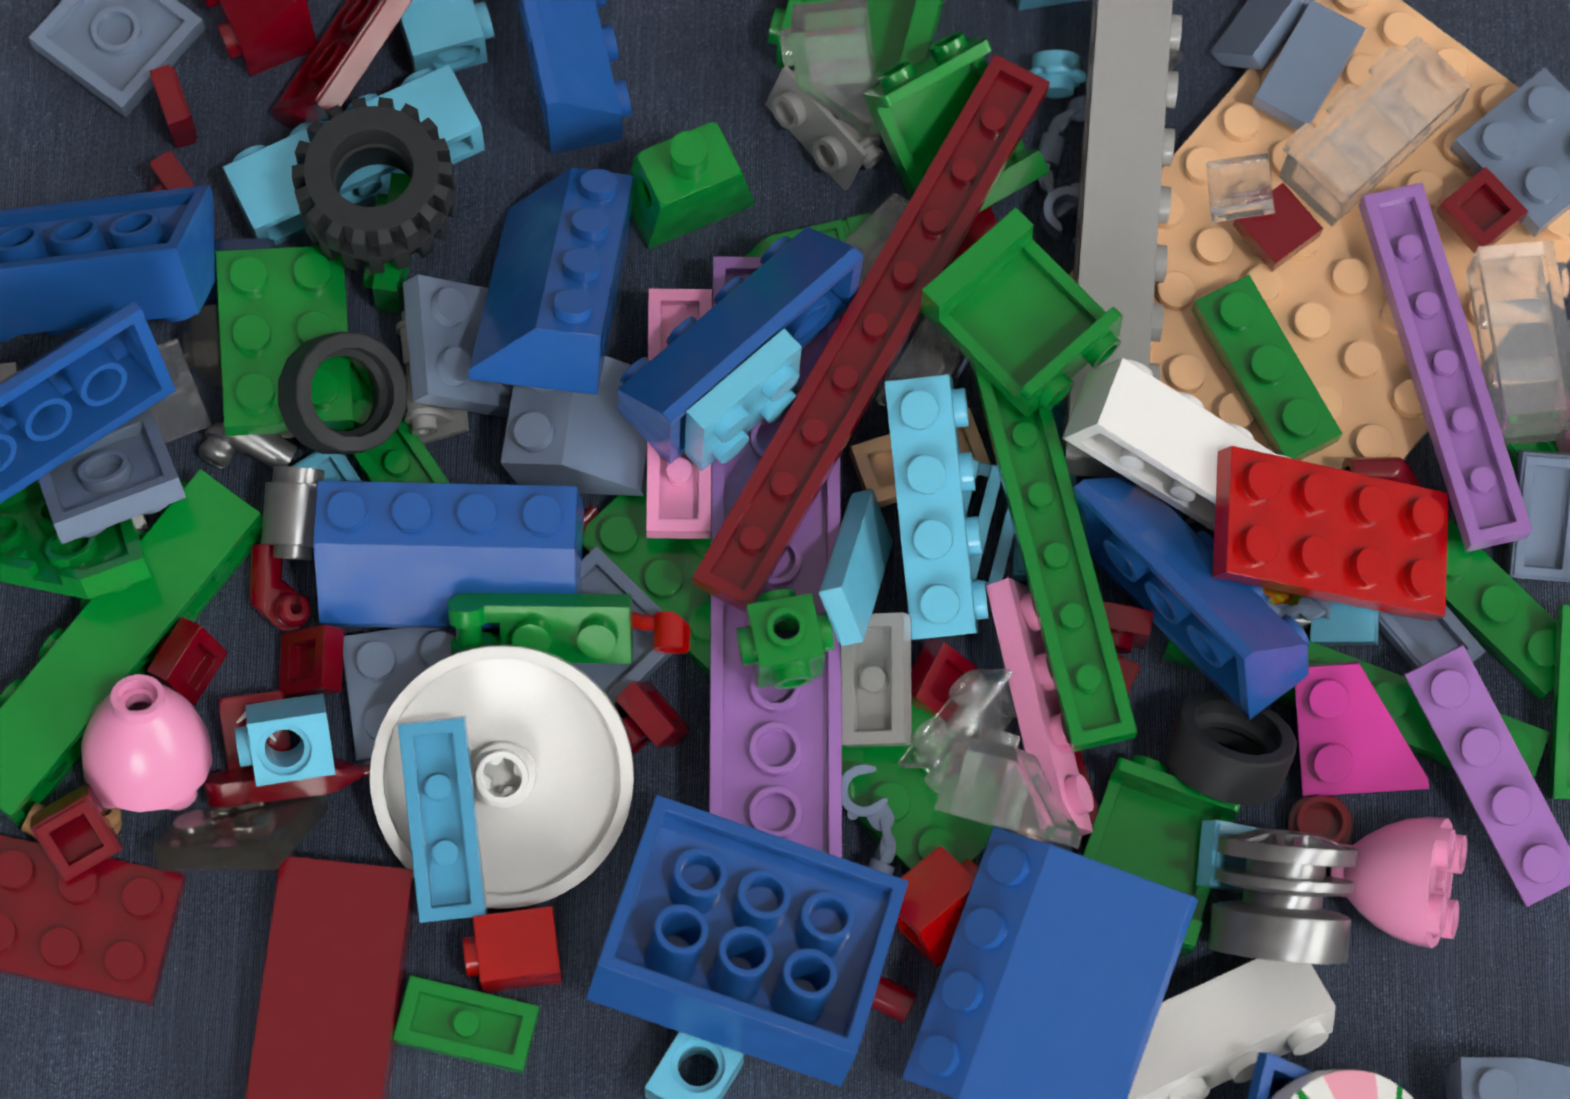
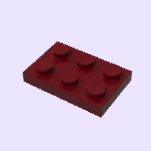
(92, 933)

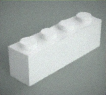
(1154, 436)
(1225, 1022)

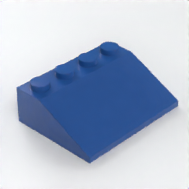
(748, 941)
(1049, 978)

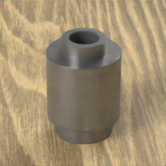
(291, 511)

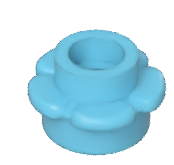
(1059, 68)

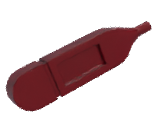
(239, 785)

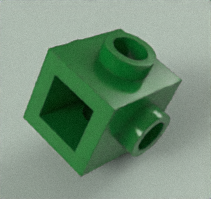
(779, 660)

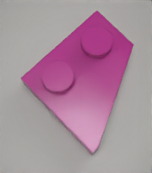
(1350, 736)

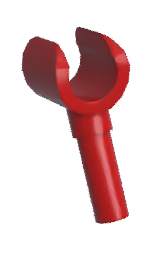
(669, 631)

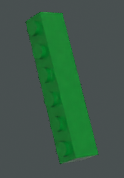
(117, 636)

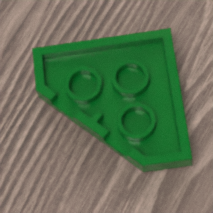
(79, 568)

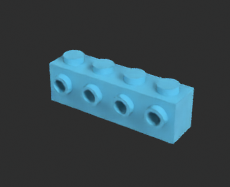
(932, 506)

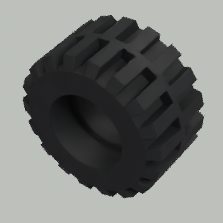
(370, 138)

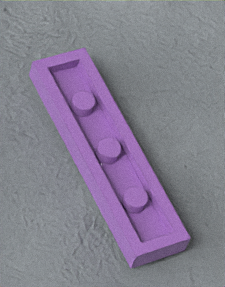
(1492, 774)

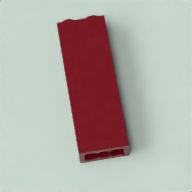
(332, 981)

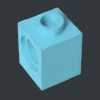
(446, 33)
(307, 760)
(668, 1084)

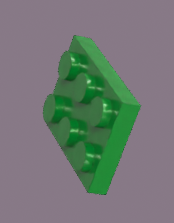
(266, 311)

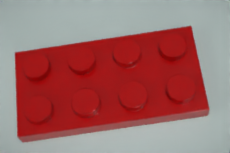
(1330, 534)

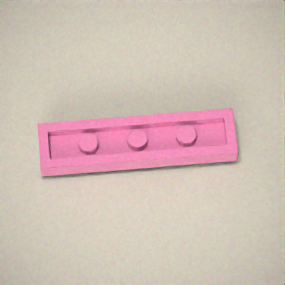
(676, 491)
(1036, 695)

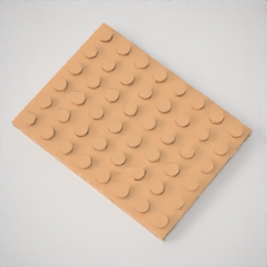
(1331, 290)

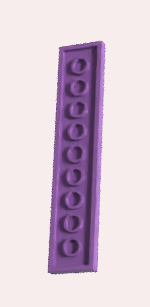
(773, 747)

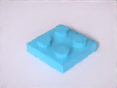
(752, 392)

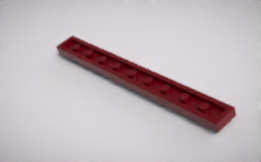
(869, 335)

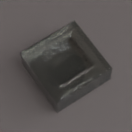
(202, 345)

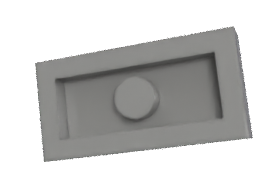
(878, 684)

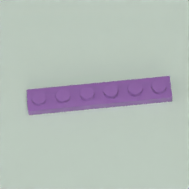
(1444, 367)

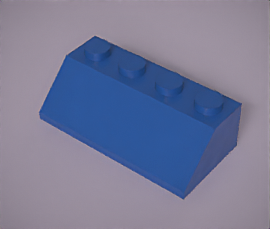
(574, 73)
(90, 256)
(556, 284)
(796, 289)
(78, 395)
(406, 548)
(1169, 570)

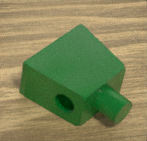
(689, 185)

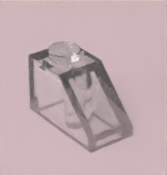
(834, 58)
(1004, 788)

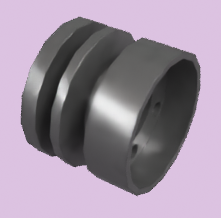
(1282, 898)

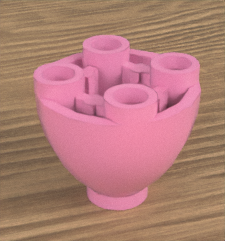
(145, 748)
(1408, 878)

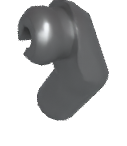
(267, 448)

